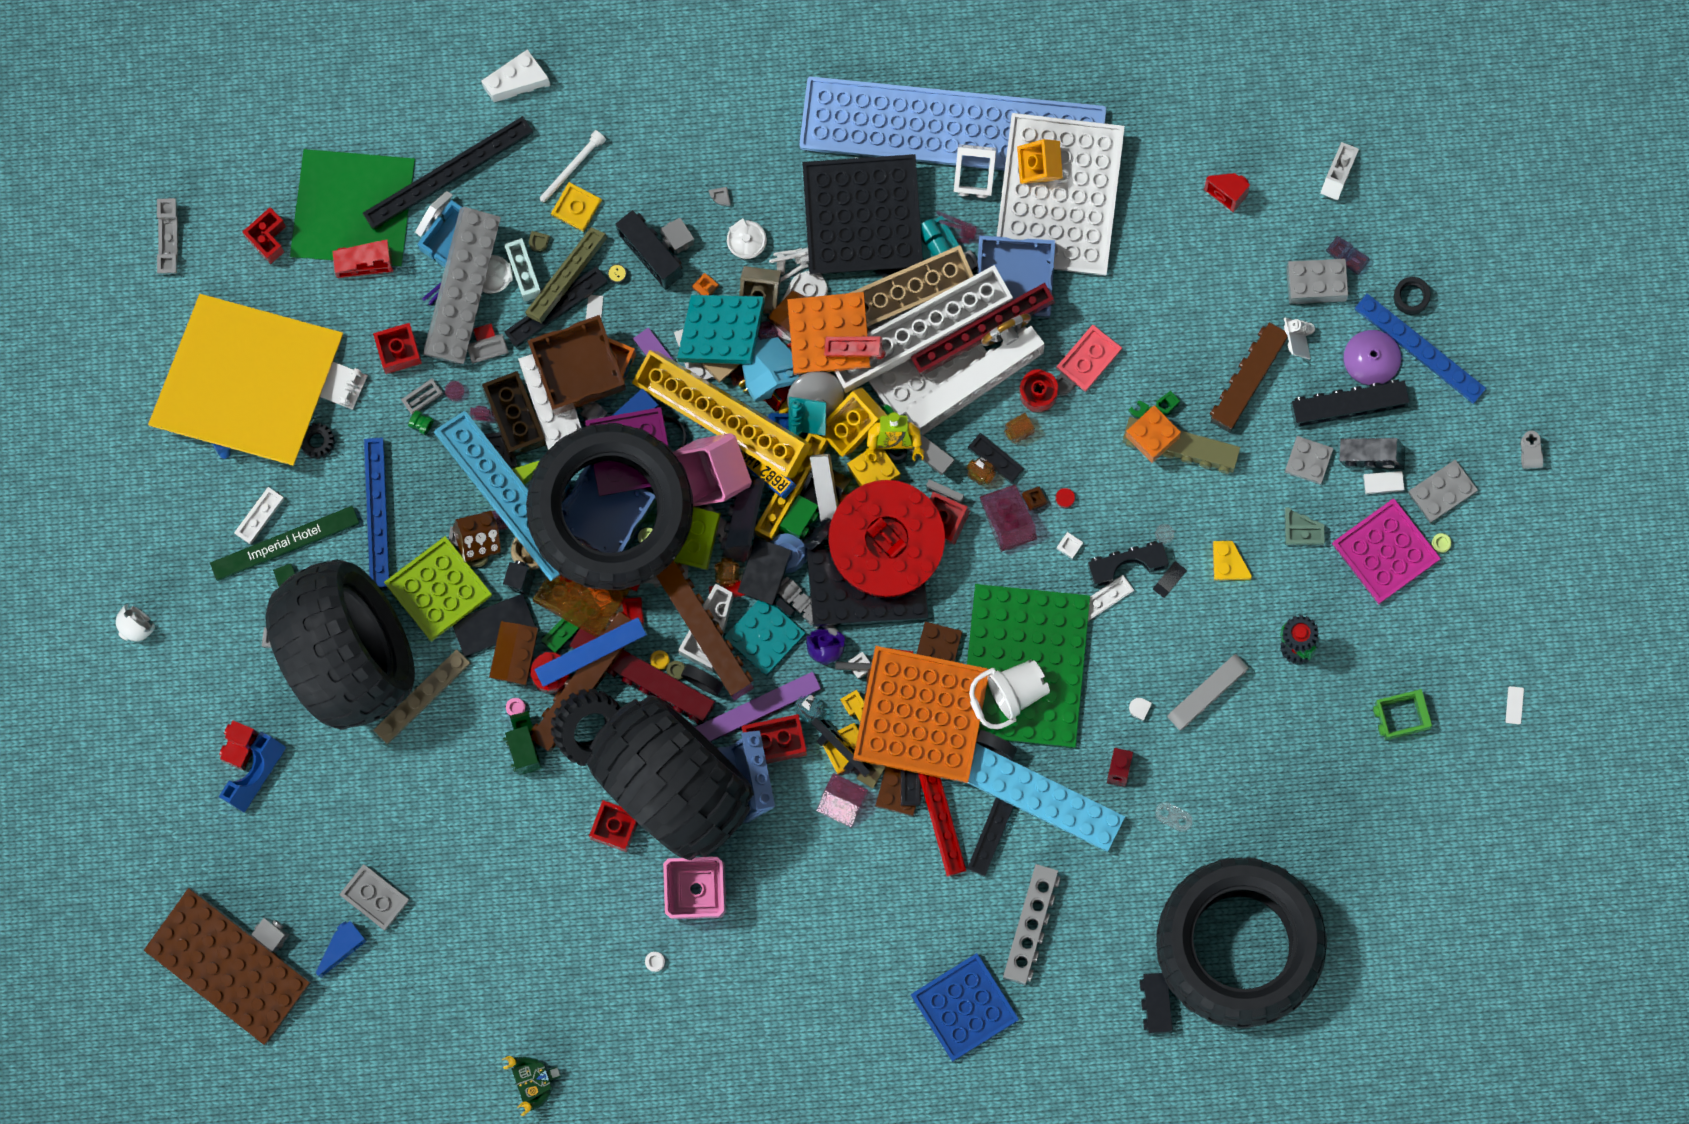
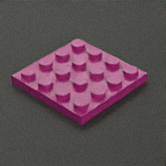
(1386, 551)

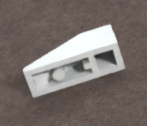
(1339, 171)

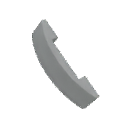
(167, 236)

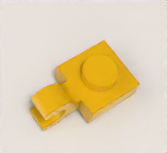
(853, 704)

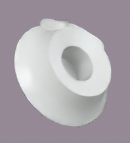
(746, 239)
(498, 275)

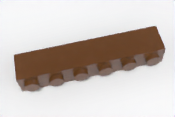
(1249, 377)

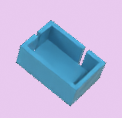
(439, 236)

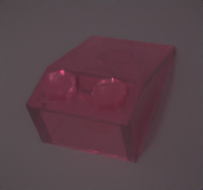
(1008, 518)

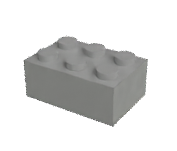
(1317, 281)

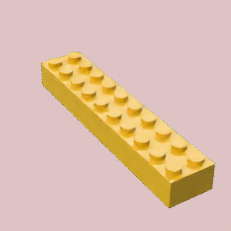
(722, 413)

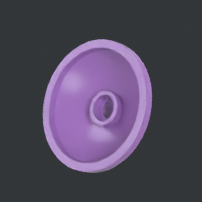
(1370, 369)

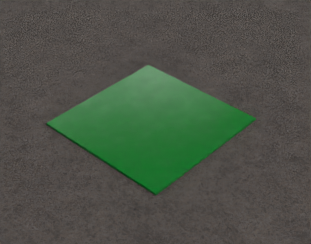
(335, 194)

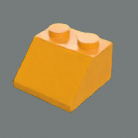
(1040, 161)

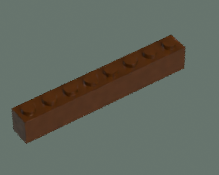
(704, 631)
(584, 678)

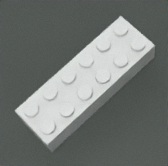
(552, 426)

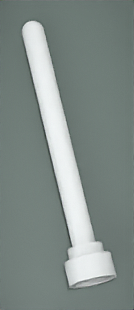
(595, 140)

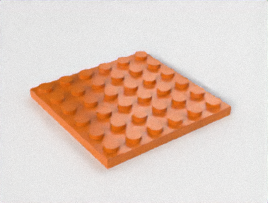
(920, 714)

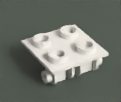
(1297, 333)
(343, 385)

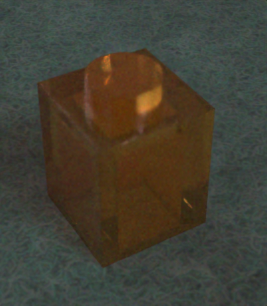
(1019, 428)

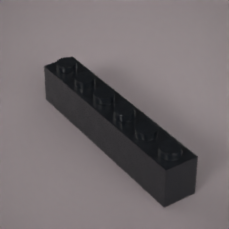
(1350, 403)

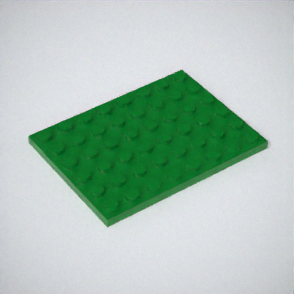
(1039, 626)

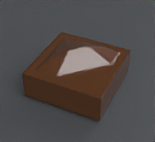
(1034, 498)

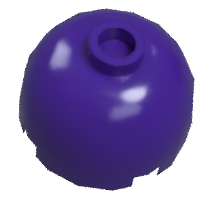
(824, 646)

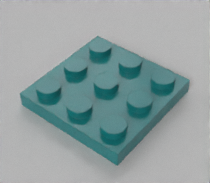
(764, 636)

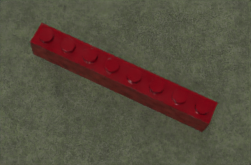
(971, 335)
(655, 682)

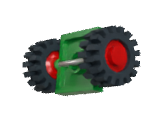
(1299, 639)

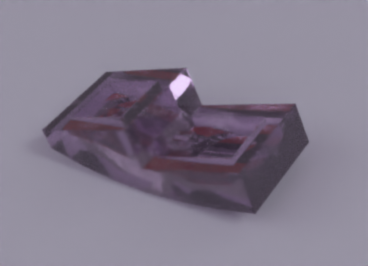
(1344, 250)

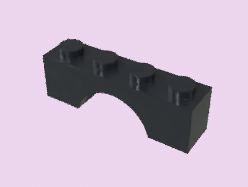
(1150, 557)

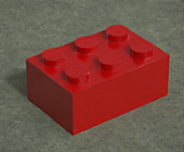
(780, 738)

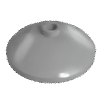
(818, 387)

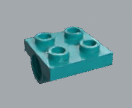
(936, 238)

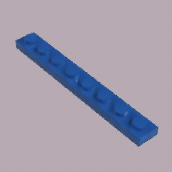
(1420, 348)
(376, 510)

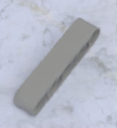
(1208, 692)

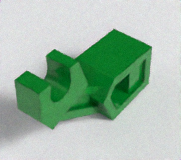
(1169, 398)

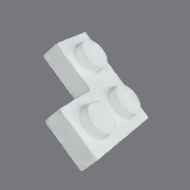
(433, 212)

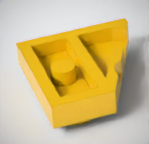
(1228, 562)

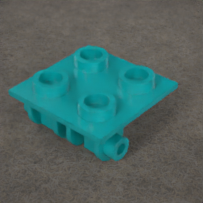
(807, 416)

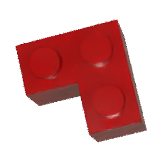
(262, 234)
(238, 750)

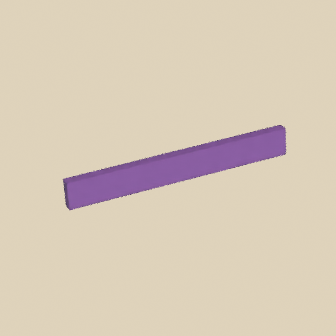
(759, 707)

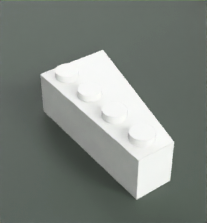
(719, 604)

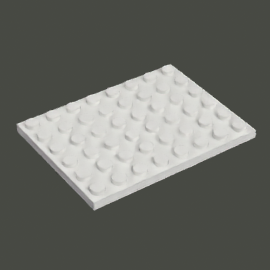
(1071, 209)

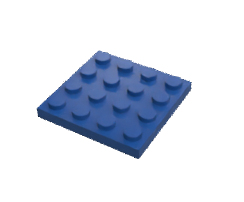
(964, 1007)

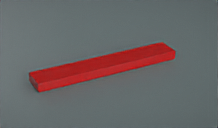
(942, 824)

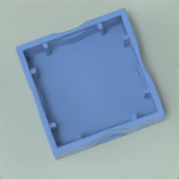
(1020, 263)
(605, 521)

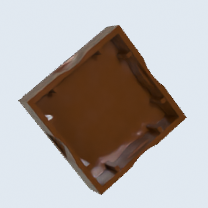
(577, 365)

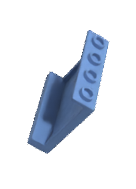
(750, 760)

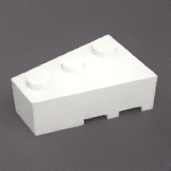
(515, 77)

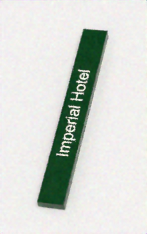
(284, 543)

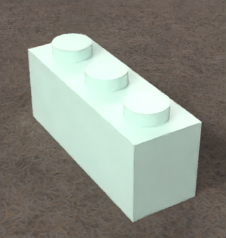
(523, 269)

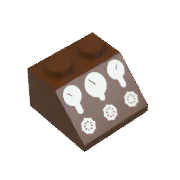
(477, 536)

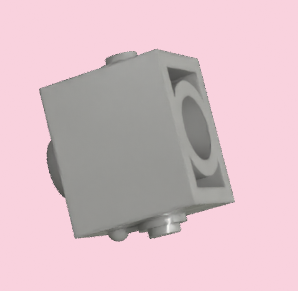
(677, 236)
(270, 934)

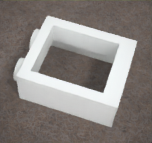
(978, 151)

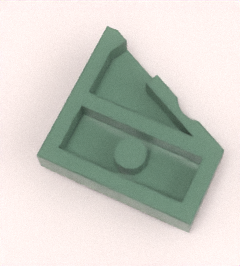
(1302, 530)

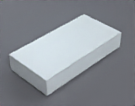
(1383, 482)

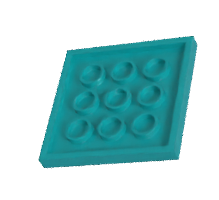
(721, 329)

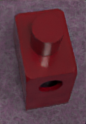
(1119, 767)

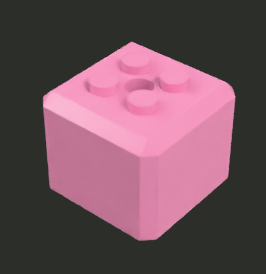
(714, 468)
(681, 875)

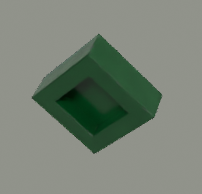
(521, 720)

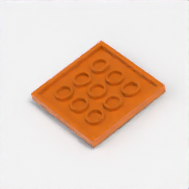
(822, 317)

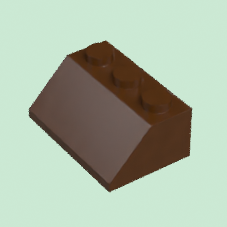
(513, 653)

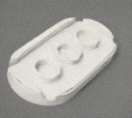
(808, 286)

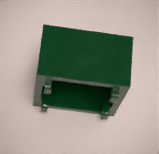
(522, 750)

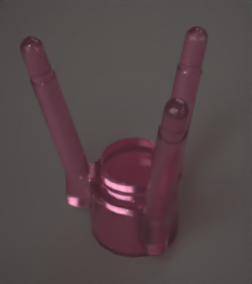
(967, 229)

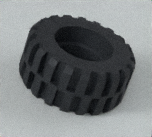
(569, 716)

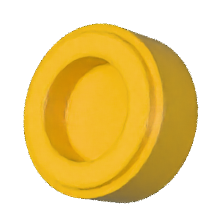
(659, 660)

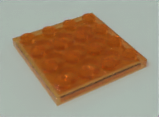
(580, 605)

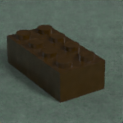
(513, 414)

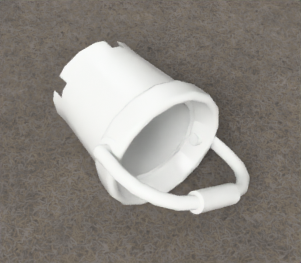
(1012, 690)

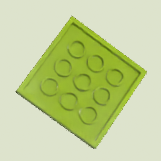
(438, 588)

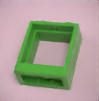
(1418, 697)

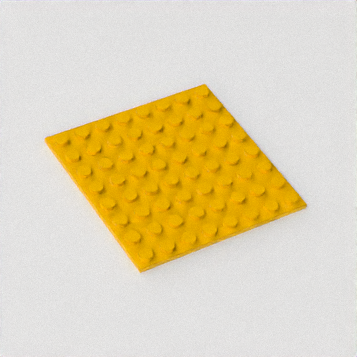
(246, 379)

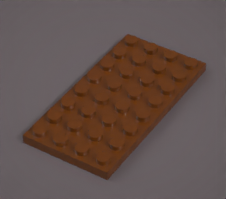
(227, 966)

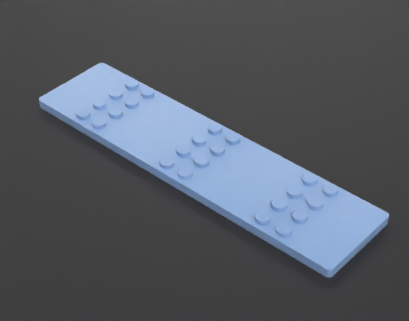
(920, 121)

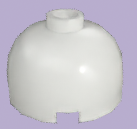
(133, 624)

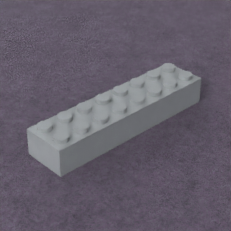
(461, 285)

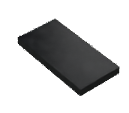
(480, 629)

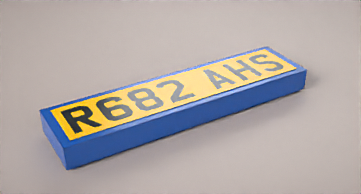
(777, 482)

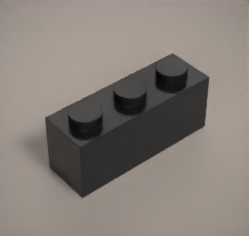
(519, 577)
(1156, 1004)

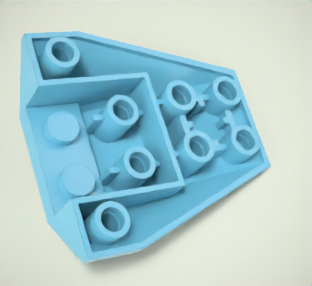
(769, 369)

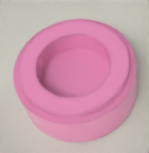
(515, 706)

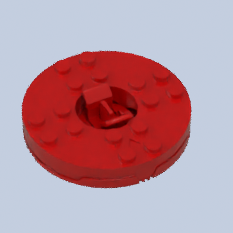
(886, 538)

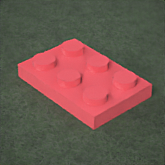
(1089, 358)

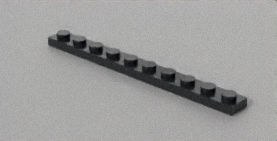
(447, 173)

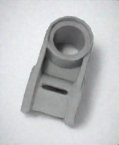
(1531, 454)

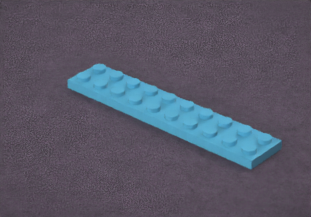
(493, 479)
(1044, 798)

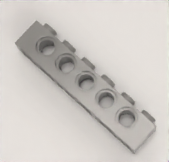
(1012, 971)

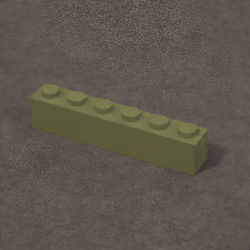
(1199, 450)

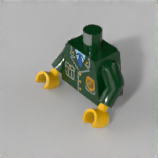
(532, 1081)

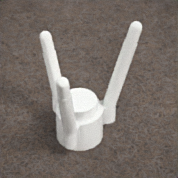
(800, 256)

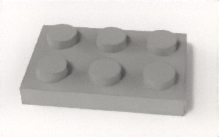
(1442, 491)
(374, 897)

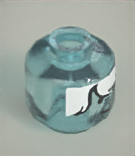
(809, 708)

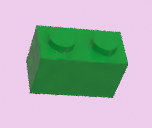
(799, 518)

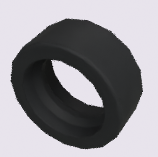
(1415, 281)

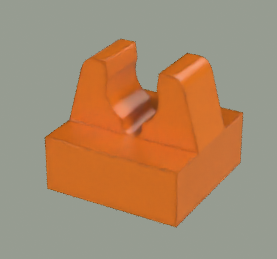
(705, 285)

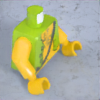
(894, 433)

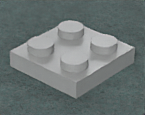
(1308, 460)

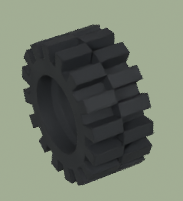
(328, 444)

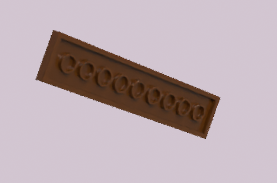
(935, 642)

